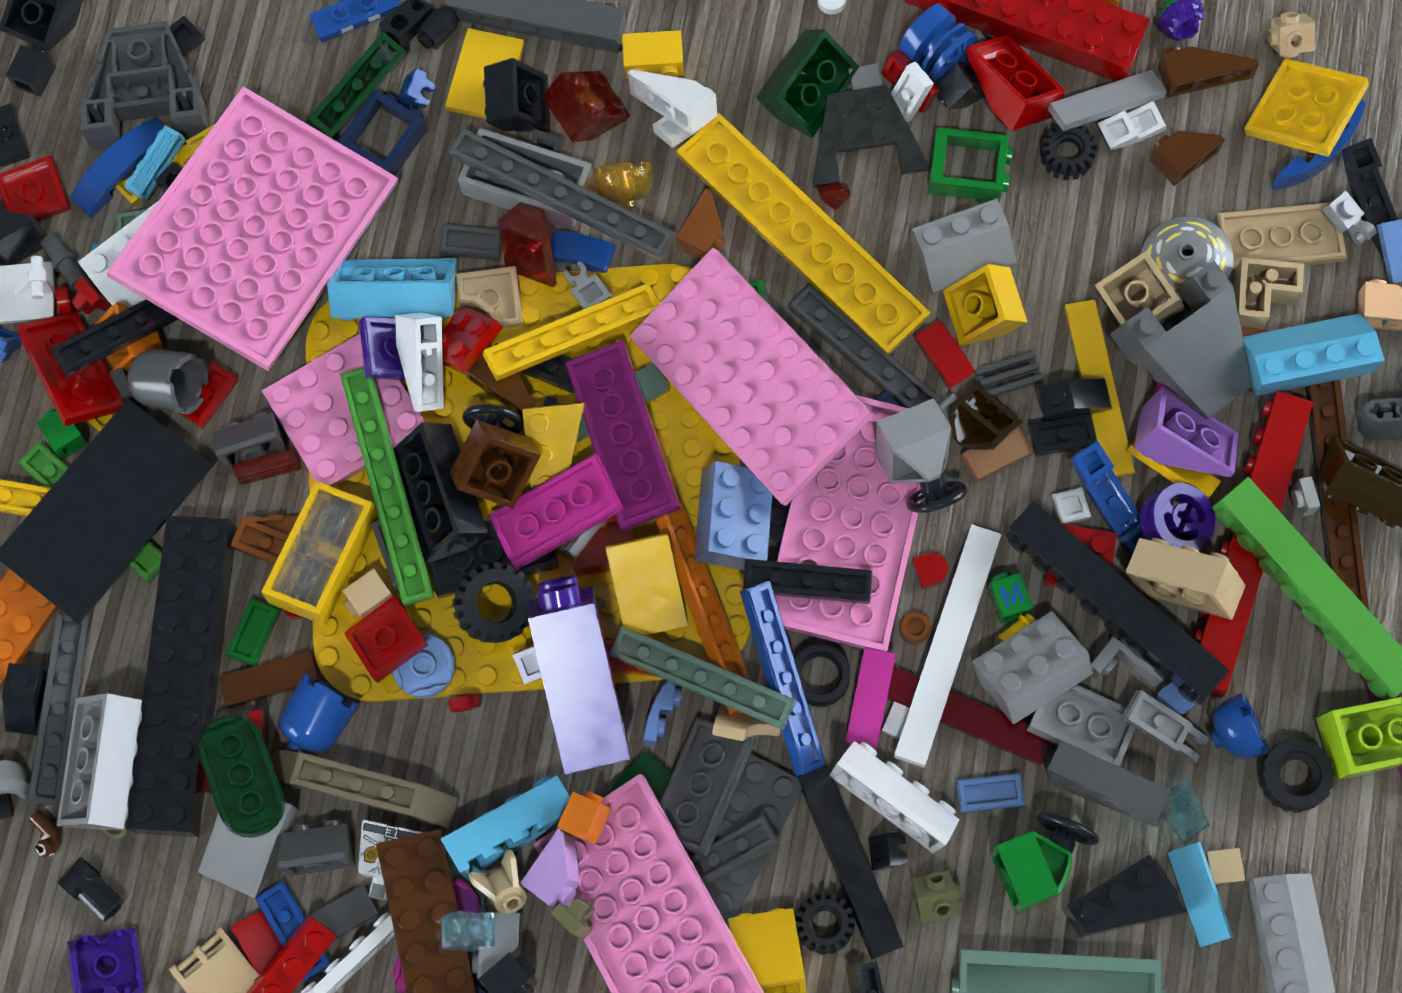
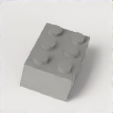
(1032, 667)

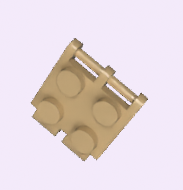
(219, 971)

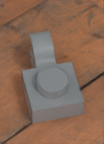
(1346, 215)

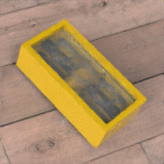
(320, 553)

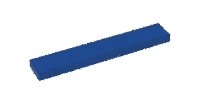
(782, 675)

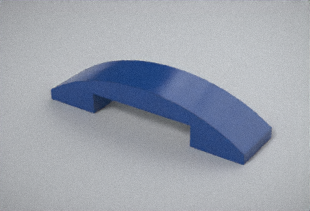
(113, 166)
(1301, 171)
(1108, 495)

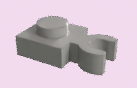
(587, 290)

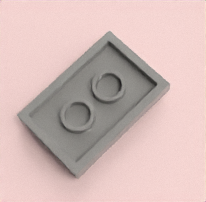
(1086, 723)

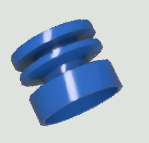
(937, 41)

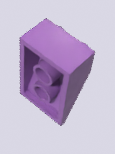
(1183, 439)

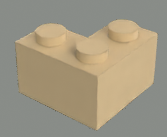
(1262, 283)

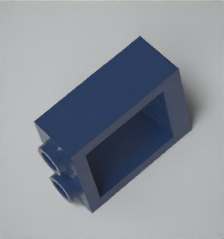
(405, 145)

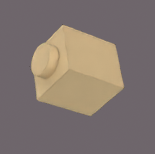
(366, 594)

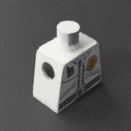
(368, 858)

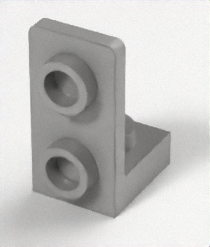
(1106, 662)

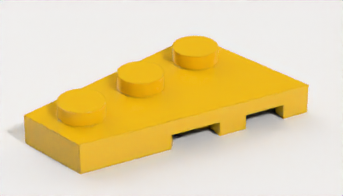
(555, 436)

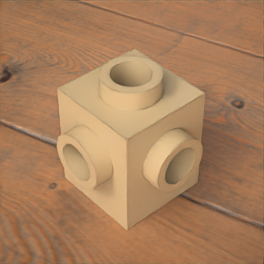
(1292, 34)

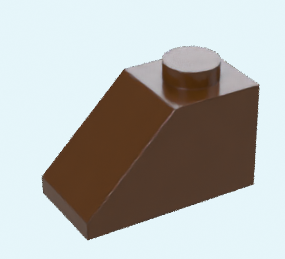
(1184, 153)

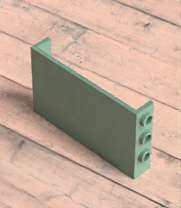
(1053, 973)

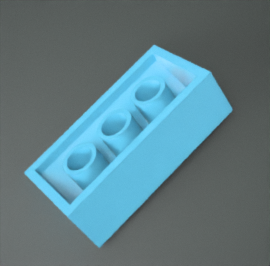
(393, 288)
(1312, 354)

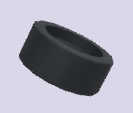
(843, 667)

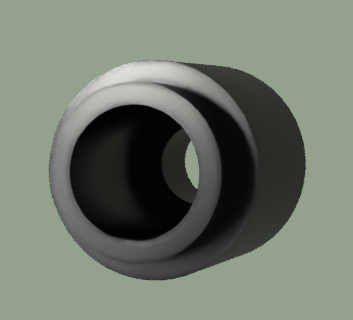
(436, 27)

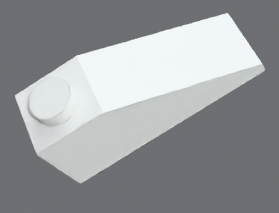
(675, 98)
(421, 358)

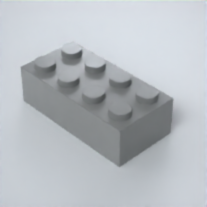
(486, 189)

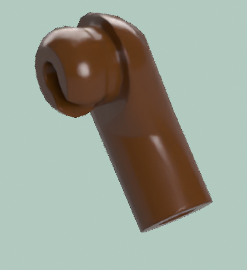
(49, 835)

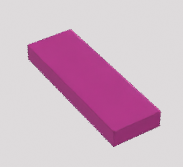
(870, 697)

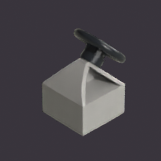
(916, 450)

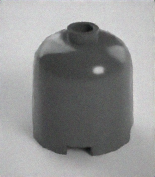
(168, 380)

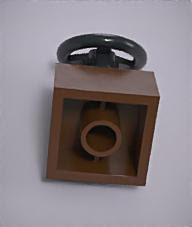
(494, 457)

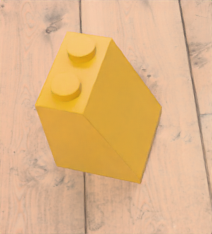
(771, 949)

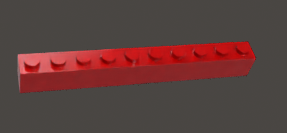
(1271, 472)

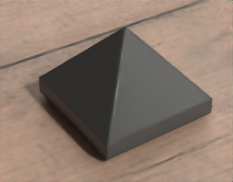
(546, 140)

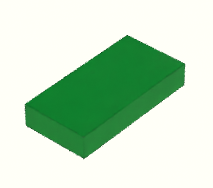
(253, 632)

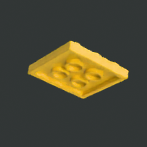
(1306, 107)

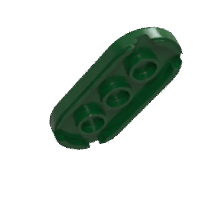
(241, 776)

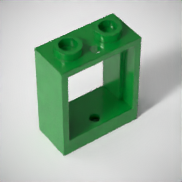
(964, 187)

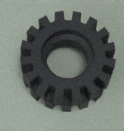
(1065, 166)
(830, 903)

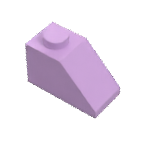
(555, 871)

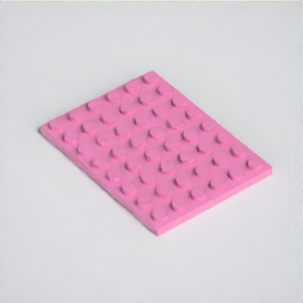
(253, 228)

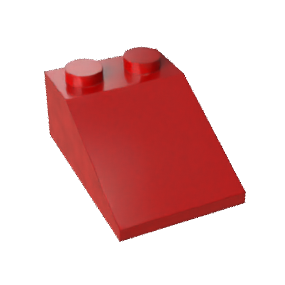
(1013, 82)

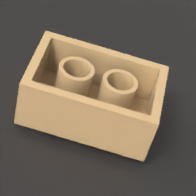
(1186, 577)

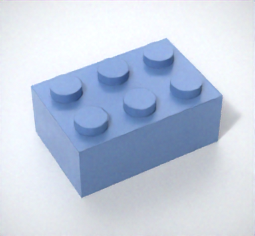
(732, 517)

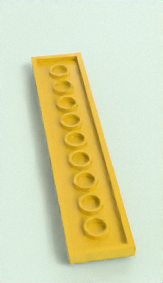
(803, 234)

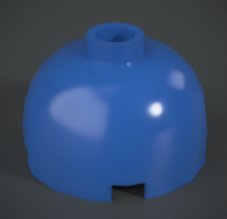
(1238, 729)

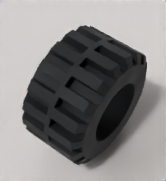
(467, 612)

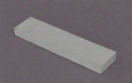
(1107, 100)

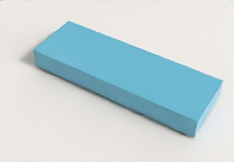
(1200, 894)

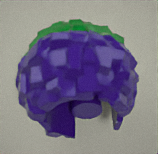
(1180, 18)

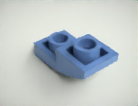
(664, 704)

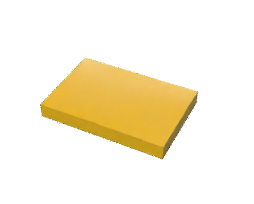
(478, 50)
(647, 585)

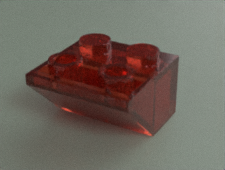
(585, 104)

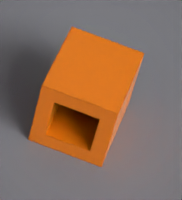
(584, 816)

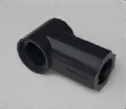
(85, 884)

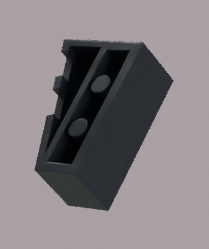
(1125, 900)

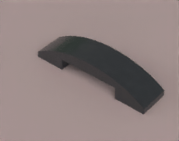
(1367, 185)

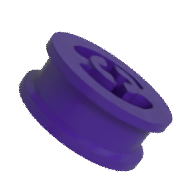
(1166, 521)

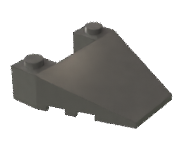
(133, 89)
(1199, 356)

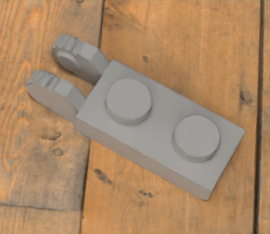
(1163, 725)

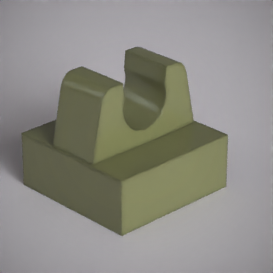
(575, 917)

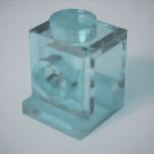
(468, 931)

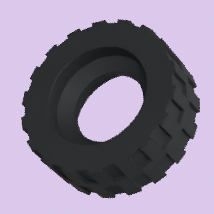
(1311, 755)

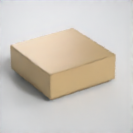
(1226, 866)

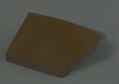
(980, 420)

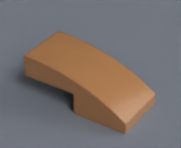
(990, 462)

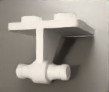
(27, 291)

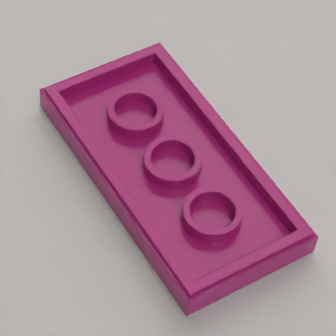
(556, 512)

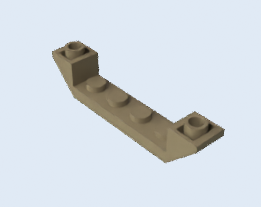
(365, 787)

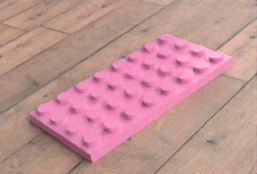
(751, 376)
(851, 521)
(651, 907)

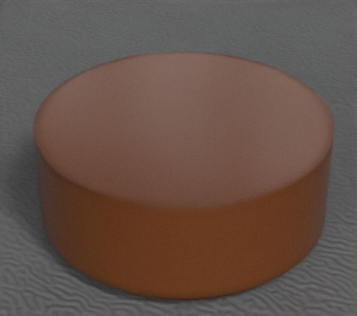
(914, 627)

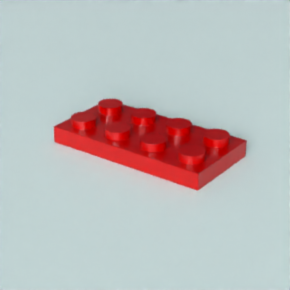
(76, 397)

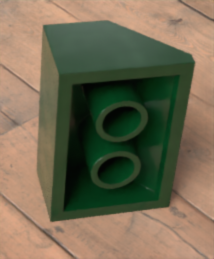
(805, 78)

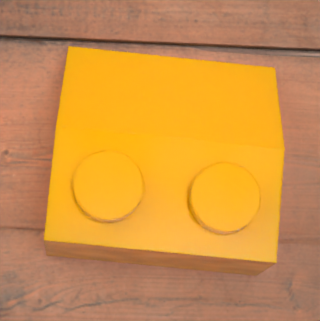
(985, 305)

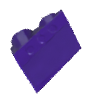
(105, 963)

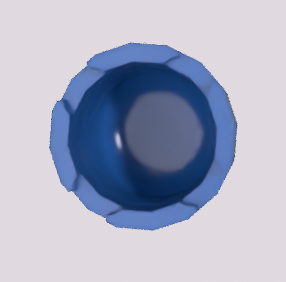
(315, 716)

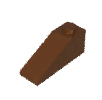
(1200, 69)
(508, 390)

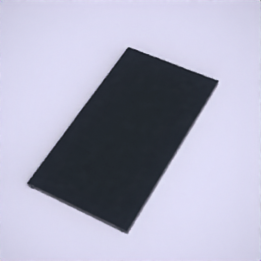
(103, 511)

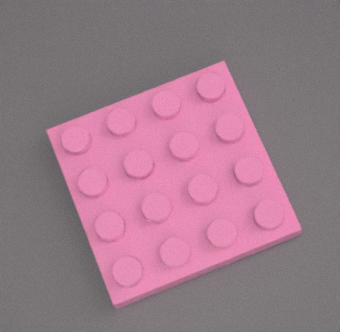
(318, 417)

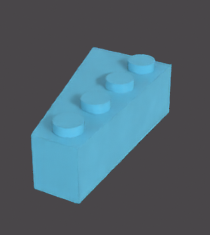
(507, 827)

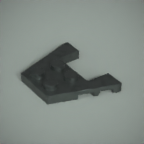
(861, 122)

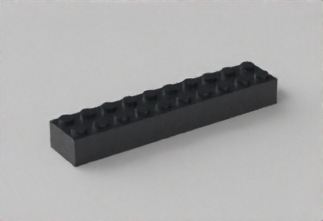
(181, 676)

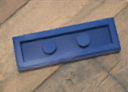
(285, 918)

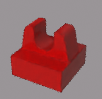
(89, 297)

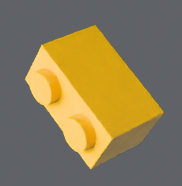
(653, 52)

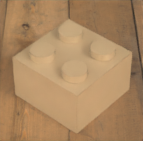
(1139, 286)

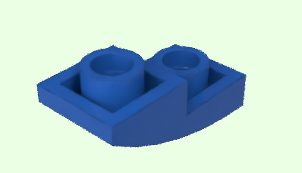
(576, 247)

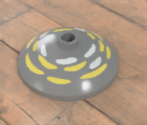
(1192, 233)

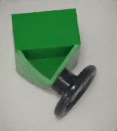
(1038, 867)

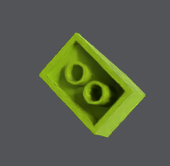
(1363, 737)

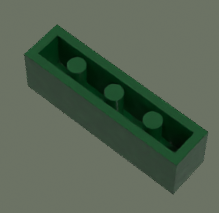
(356, 86)

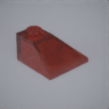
(527, 243)

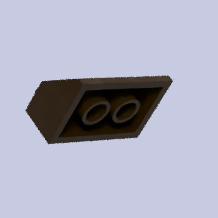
(1363, 481)

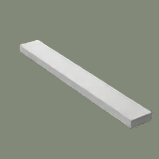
(947, 646)

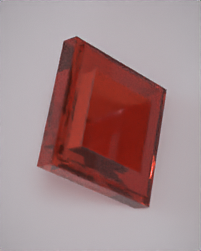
(834, 194)

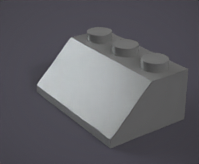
(962, 244)

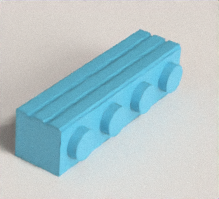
(156, 160)

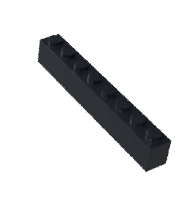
(1117, 604)

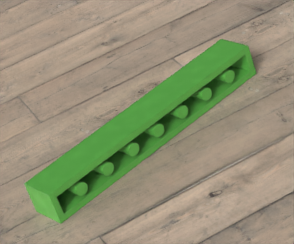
(1314, 587)

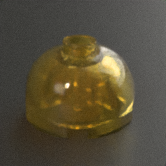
(624, 182)

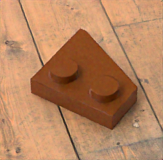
(263, 536)

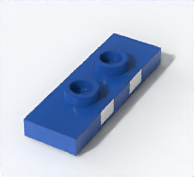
(349, 16)

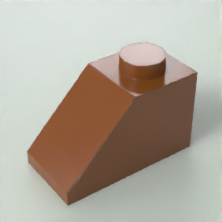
(701, 229)

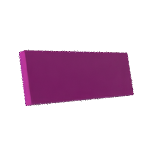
(623, 434)

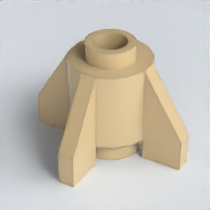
(502, 886)

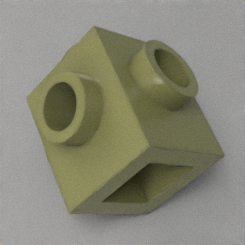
(936, 896)

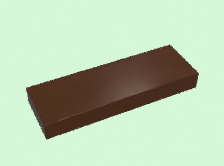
(267, 679)

